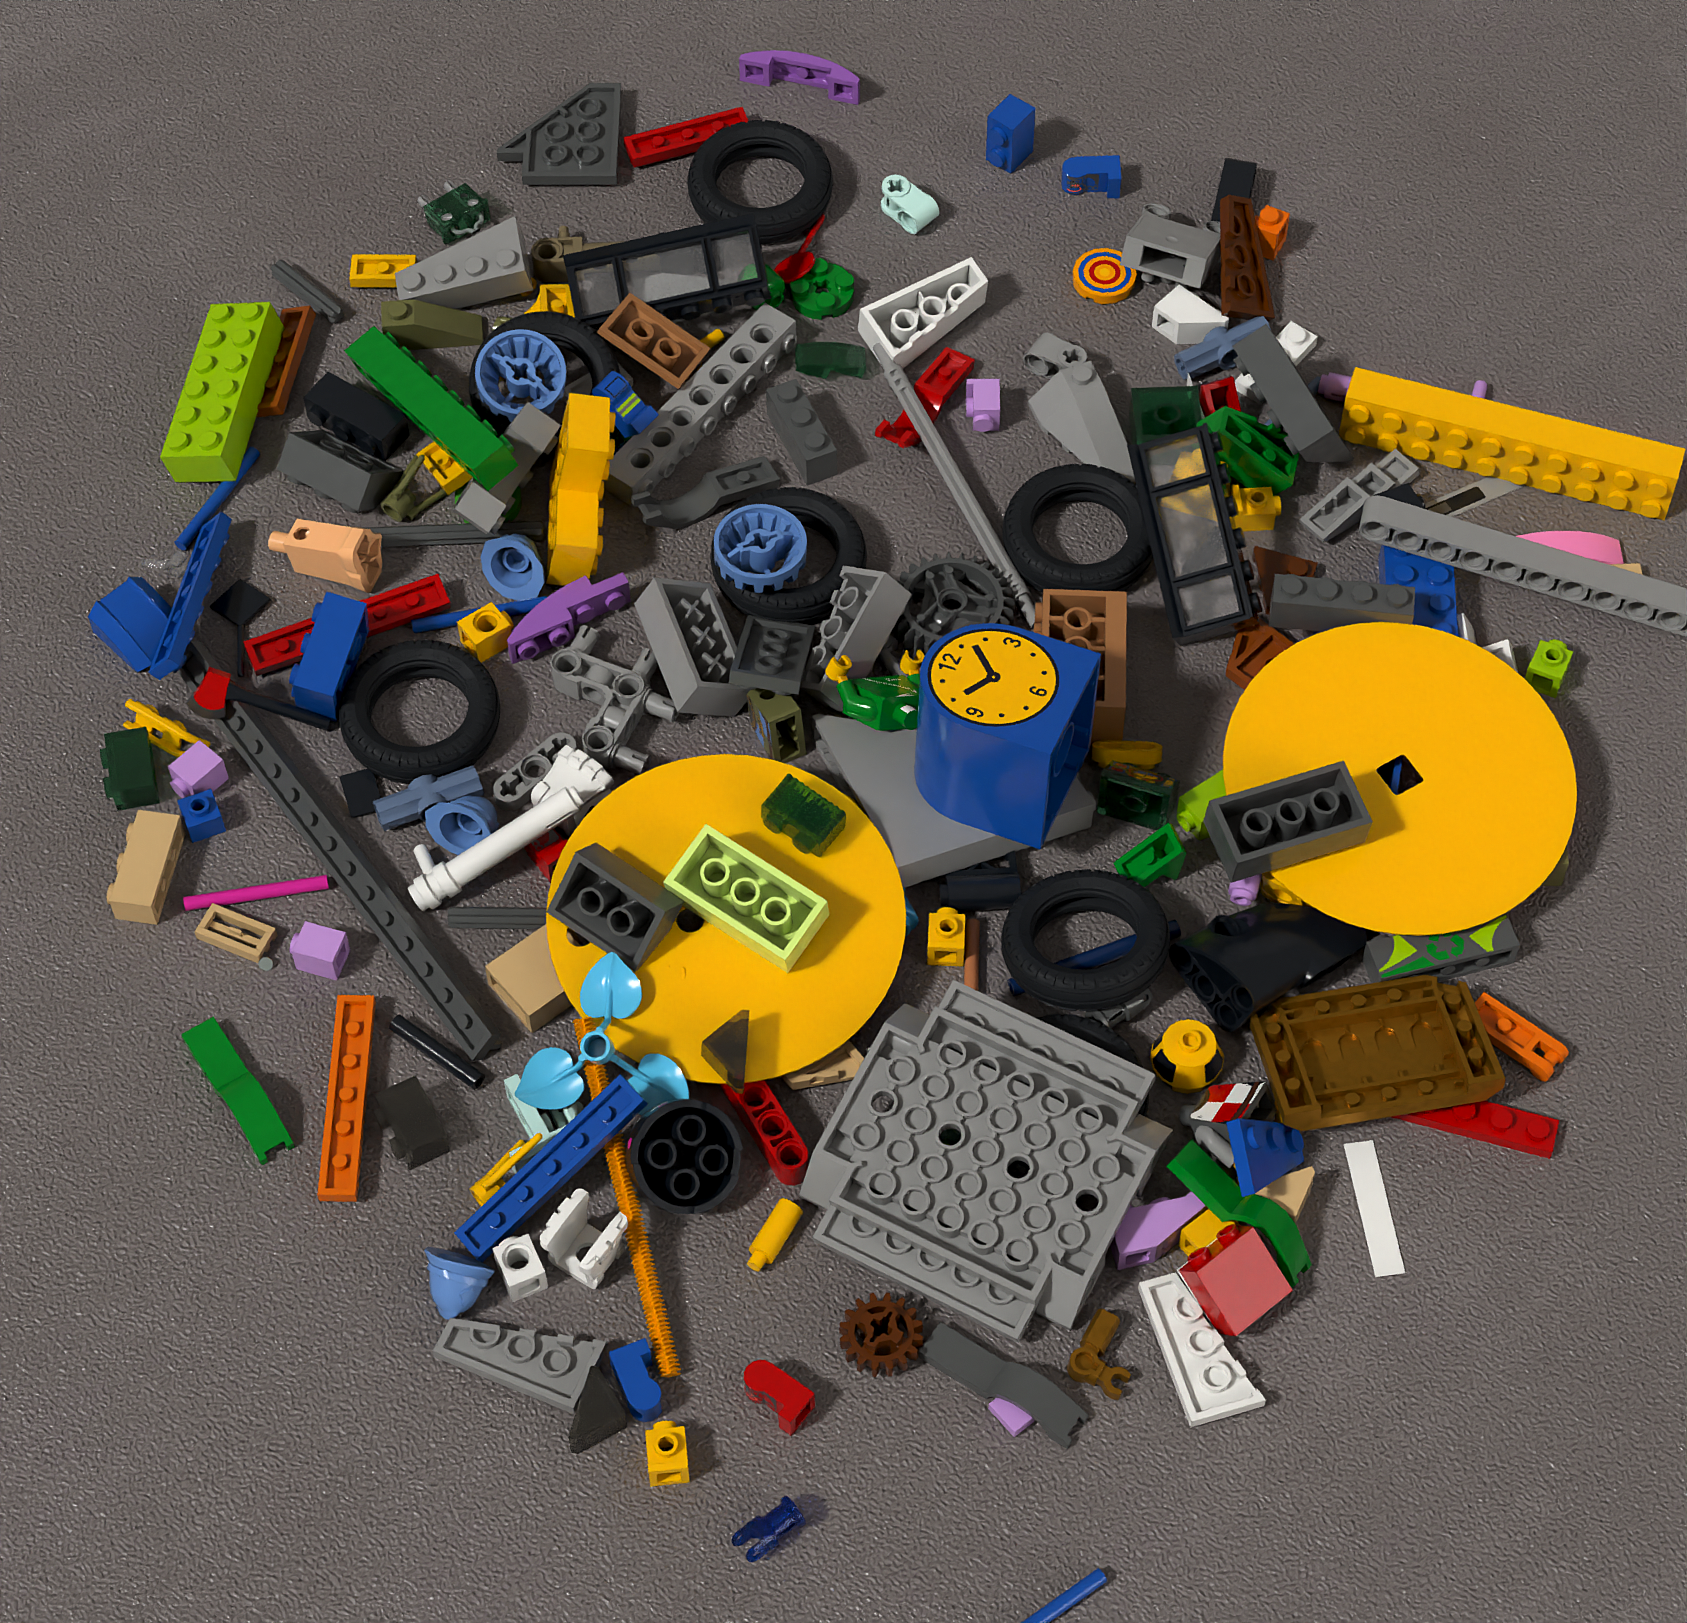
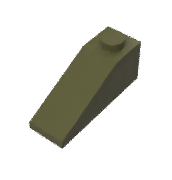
(429, 325)

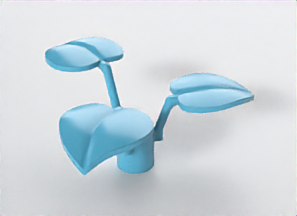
(552, 1078)

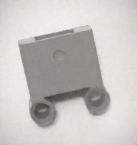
(1171, 248)

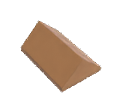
(654, 341)

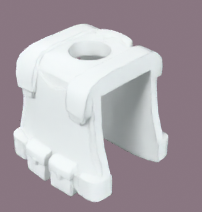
(577, 770)
(570, 1232)

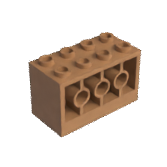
(1098, 624)

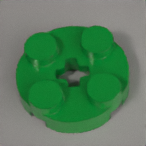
(823, 275)

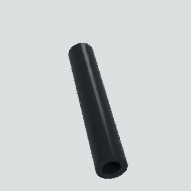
(437, 1052)

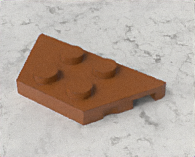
(1253, 650)

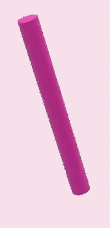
(256, 892)

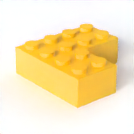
(577, 487)

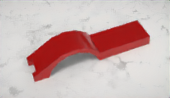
(933, 391)

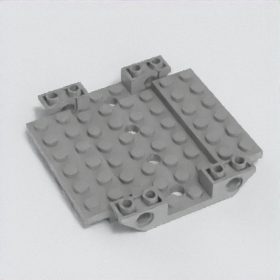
(952, 1214)

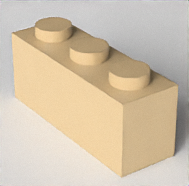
(146, 867)

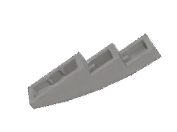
(1345, 502)

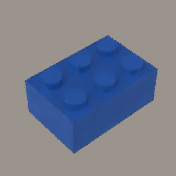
(329, 654)

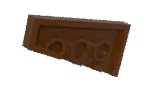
(1243, 272)

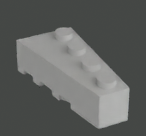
(471, 271)

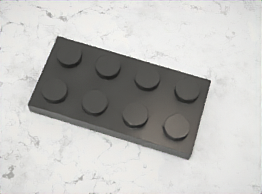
(772, 655)

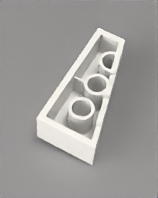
(923, 312)

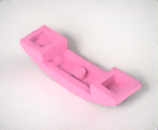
(1585, 544)

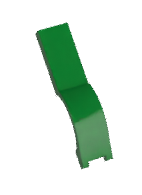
(237, 1088)
(1225, 1201)

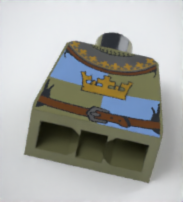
(765, 712)

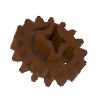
(886, 1349)

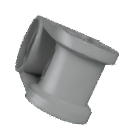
(1051, 355)

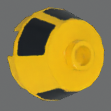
(1187, 1056)

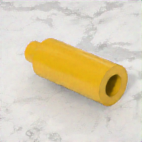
(774, 1233)

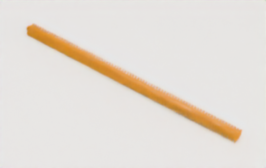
(634, 1234)

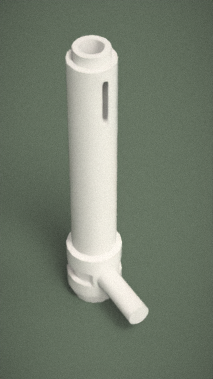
(449, 877)

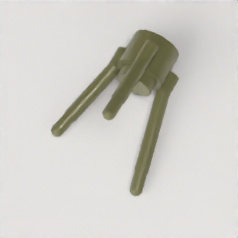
(400, 500)

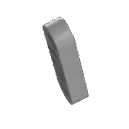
(539, 756)

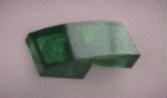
(822, 357)

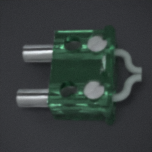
(455, 212)

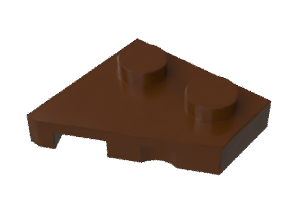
(1273, 562)

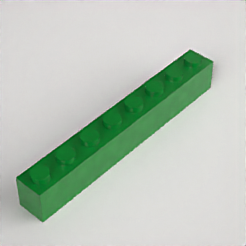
(433, 408)

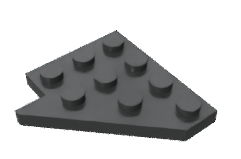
(573, 141)

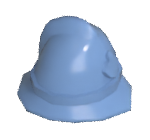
(513, 566)
(461, 822)
(455, 1280)

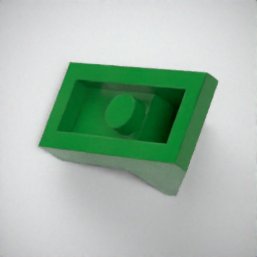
(1155, 856)

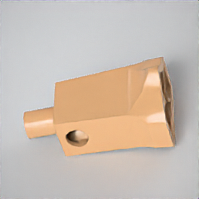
(332, 552)

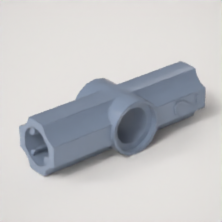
(1215, 349)
(425, 793)

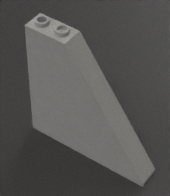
(880, 777)

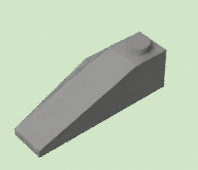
(1082, 418)

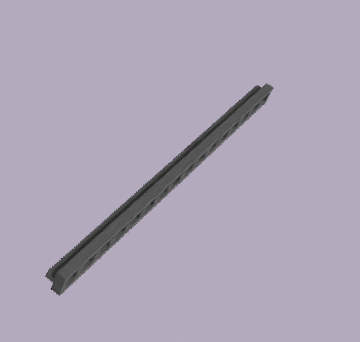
(350, 867)

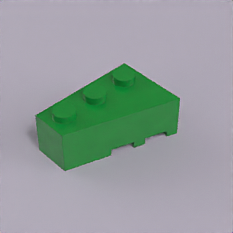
(1253, 450)

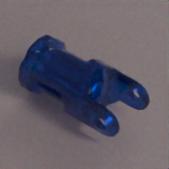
(769, 1528)

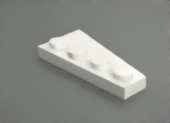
(1200, 1365)

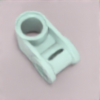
(907, 204)

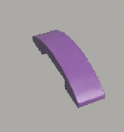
(800, 68)

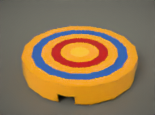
(1101, 276)

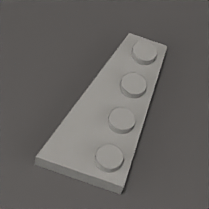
(525, 1361)

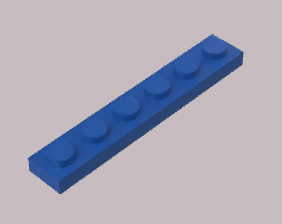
(189, 599)
(551, 1168)

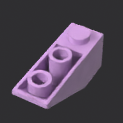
(1153, 1229)

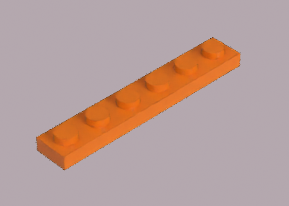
(346, 1098)

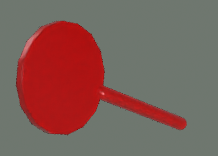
(801, 262)

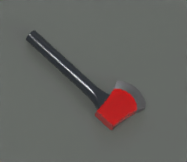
(217, 687)

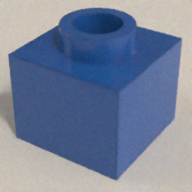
(201, 815)

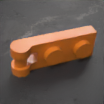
(1520, 1037)

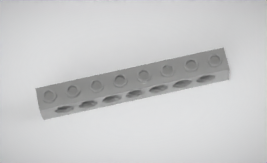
(701, 403)

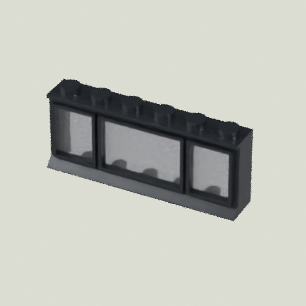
(672, 272)
(1194, 534)

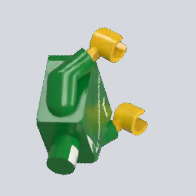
(880, 701)

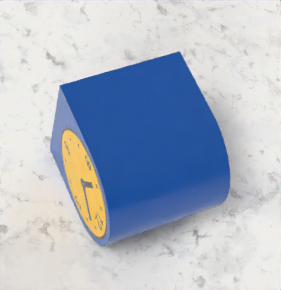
(1003, 727)

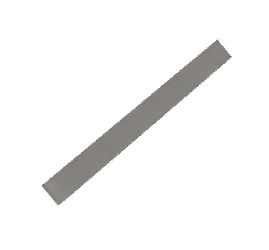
(1525, 563)

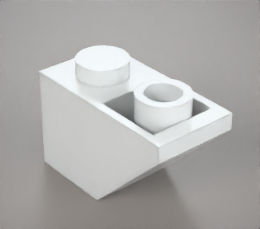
(1186, 317)

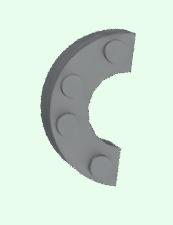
(530, 436)

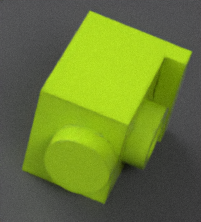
(1551, 662)

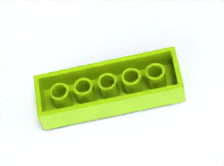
(222, 392)

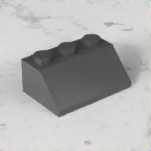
(337, 470)
(614, 905)

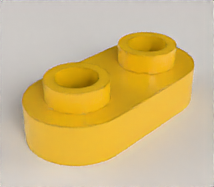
(1140, 753)

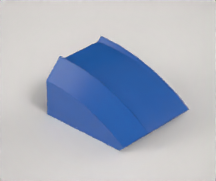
(131, 621)

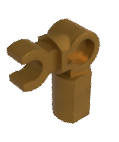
(1084, 1361)

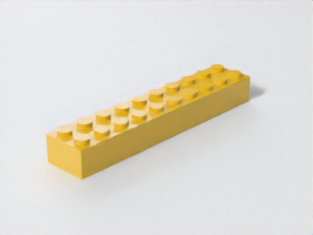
(1511, 443)

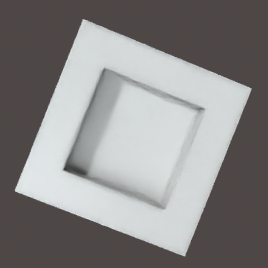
(523, 1281)

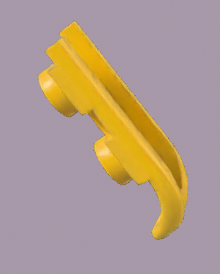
(172, 731)

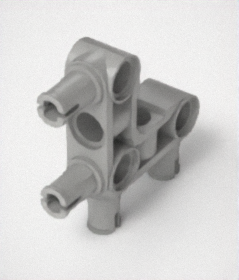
(609, 686)

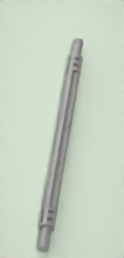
(955, 481)

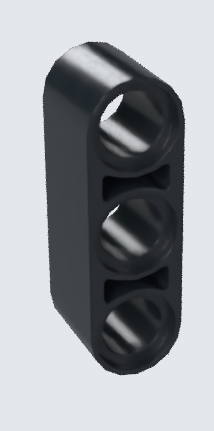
(1235, 180)

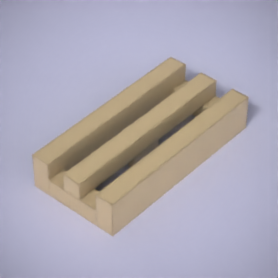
(260, 946)

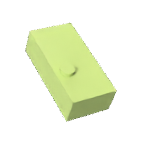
(747, 898)

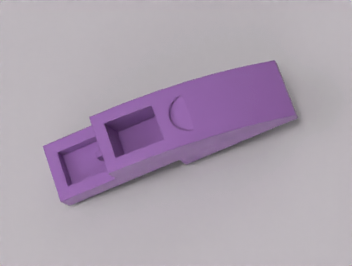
(554, 618)

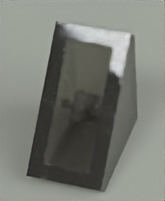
(727, 1050)
(597, 1414)

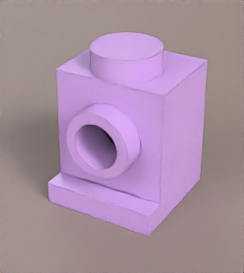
(983, 403)

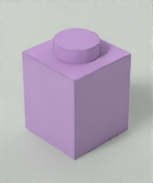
(197, 771)
(320, 950)

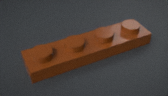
(298, 325)

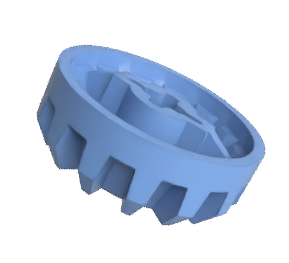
(516, 355)
(754, 540)

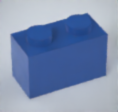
(1010, 133)

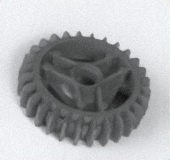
(944, 581)

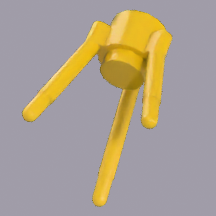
(493, 1181)

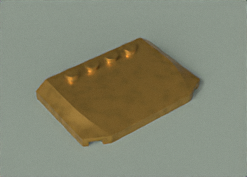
(1375, 1052)

